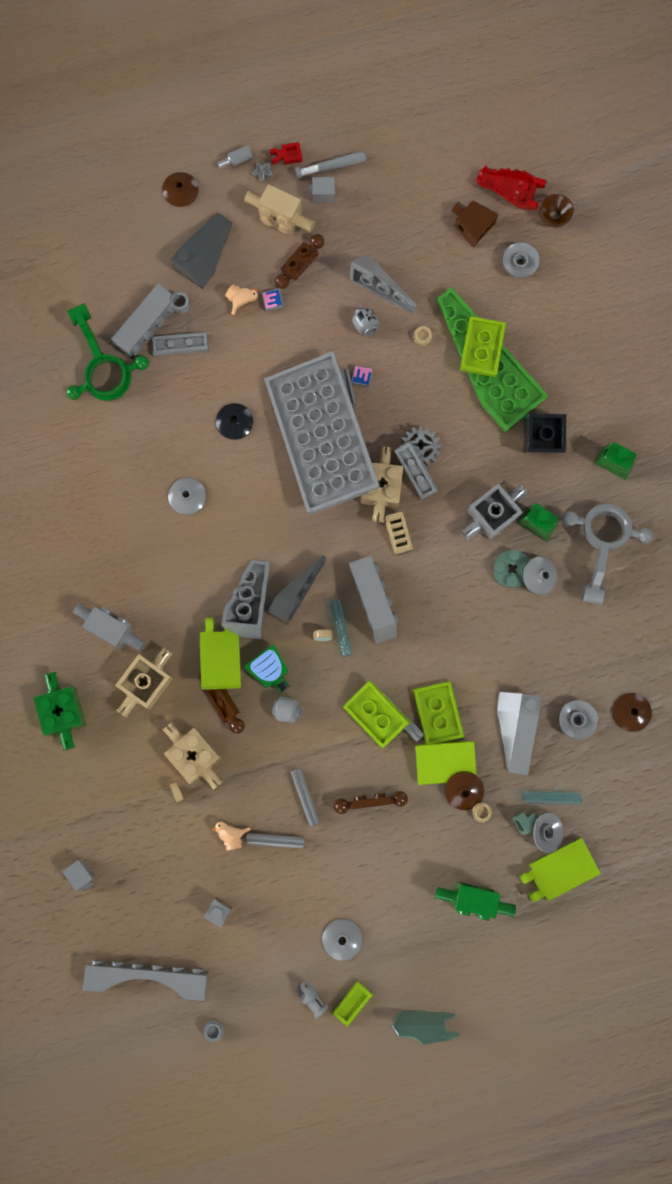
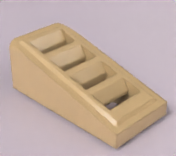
(397, 550)

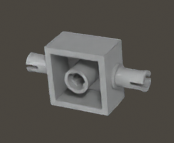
(494, 500)
(108, 628)

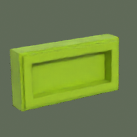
(352, 1003)

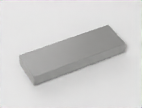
(180, 344)
(416, 469)

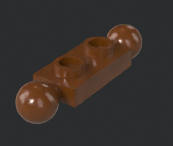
(299, 261)
(226, 708)
(399, 799)

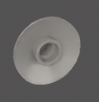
(524, 253)
(190, 504)
(534, 578)
(587, 715)
(548, 832)
(338, 929)

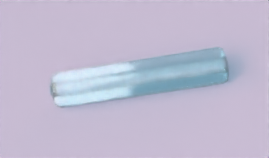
(341, 628)
(552, 798)

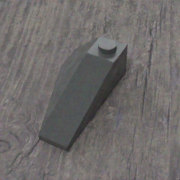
(201, 252)
(290, 598)

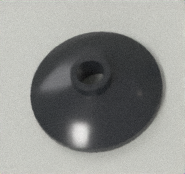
(237, 429)

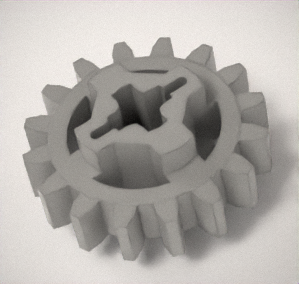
(428, 446)

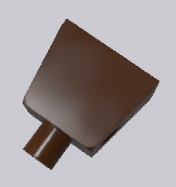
(474, 221)

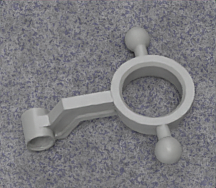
(593, 592)

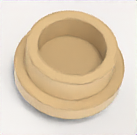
(482, 812)

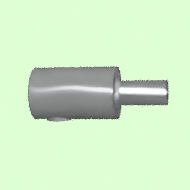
(236, 157)

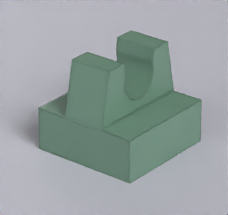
(524, 822)

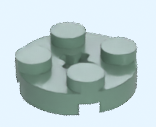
(501, 568)

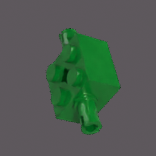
(69, 718)
(475, 900)

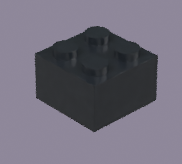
(545, 433)

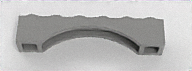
(188, 984)

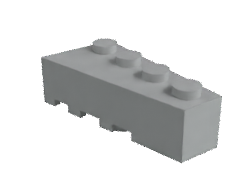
(374, 599)

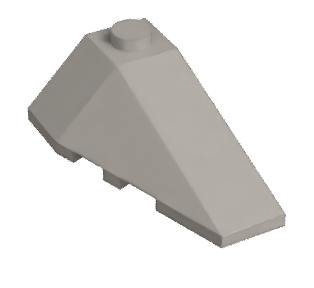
(371, 276)
(247, 605)
(518, 724)

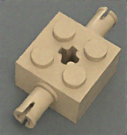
(280, 210)
(389, 495)
(147, 694)
(179, 756)

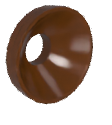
(559, 204)

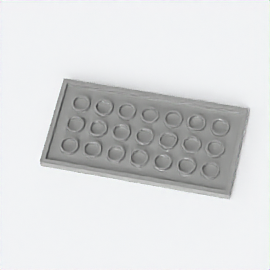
(321, 433)

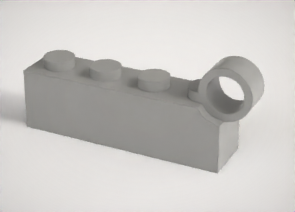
(147, 319)

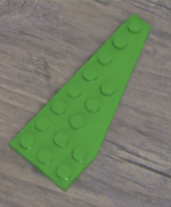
(504, 396)

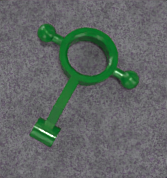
(79, 316)

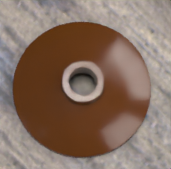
(180, 196)
(623, 716)
(460, 782)

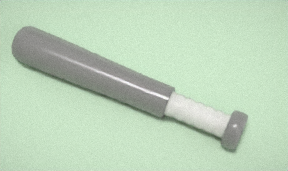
(344, 161)

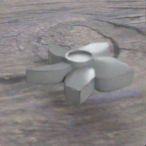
(262, 170)

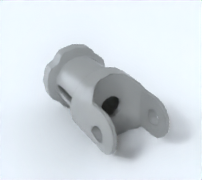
(310, 997)

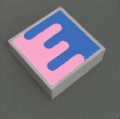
(272, 300)
(362, 376)

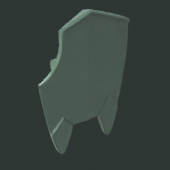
(423, 1026)

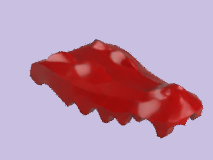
(514, 186)

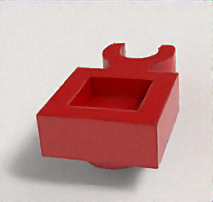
(290, 154)

